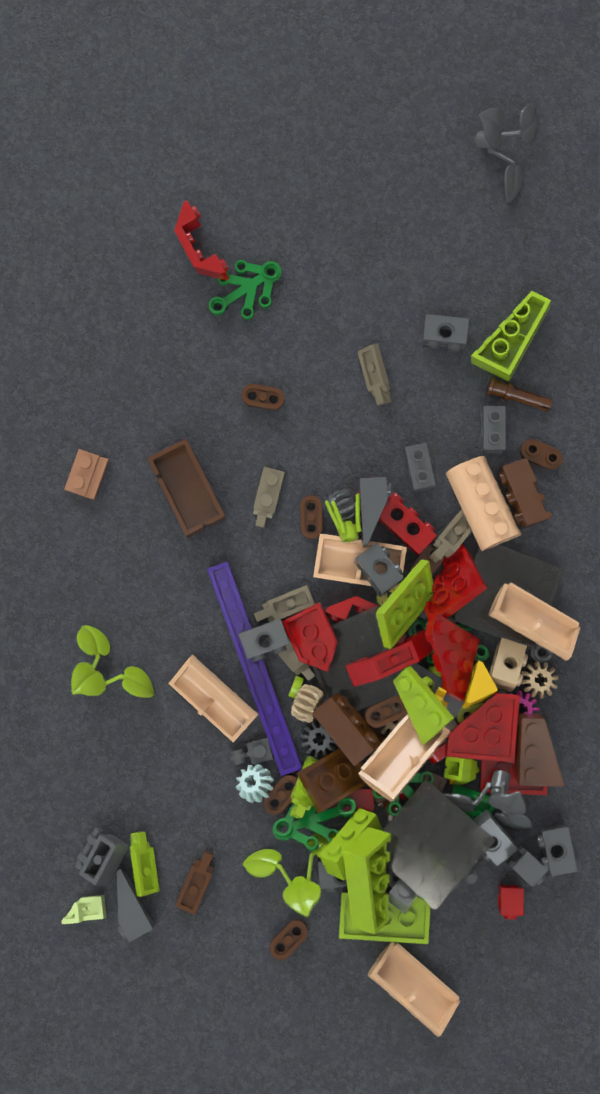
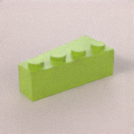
(508, 344)
(367, 879)

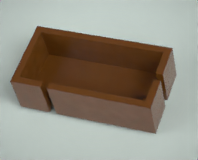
(186, 488)

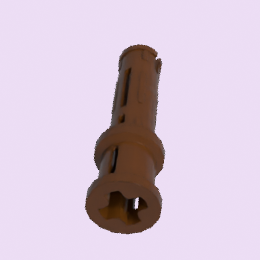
(509, 392)

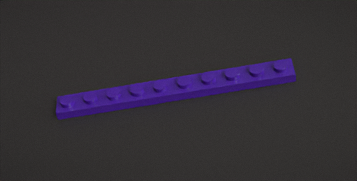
(255, 672)

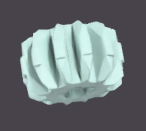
(249, 777)

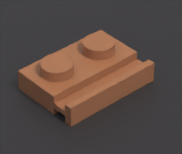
(86, 474)

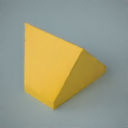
(480, 686)

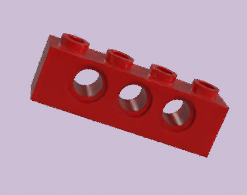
(415, 543)

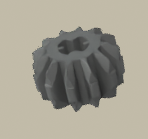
(345, 504)
(326, 741)

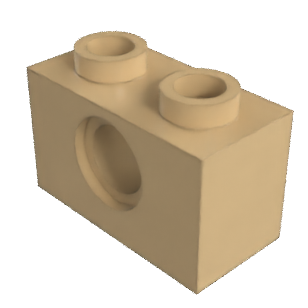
(514, 654)

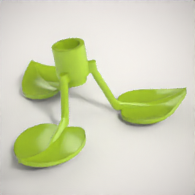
(91, 682)
(301, 892)

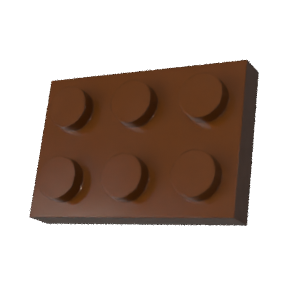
(331, 779)

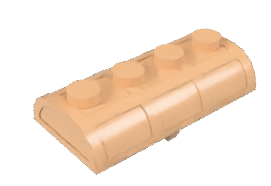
(482, 503)
(337, 559)
(535, 620)
(213, 698)
(398, 759)
(414, 987)

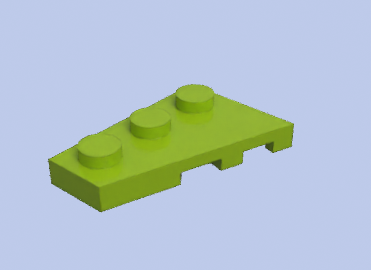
(422, 705)

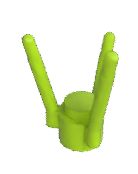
(347, 530)

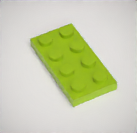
(405, 604)
(401, 927)

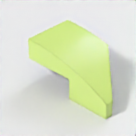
(86, 909)

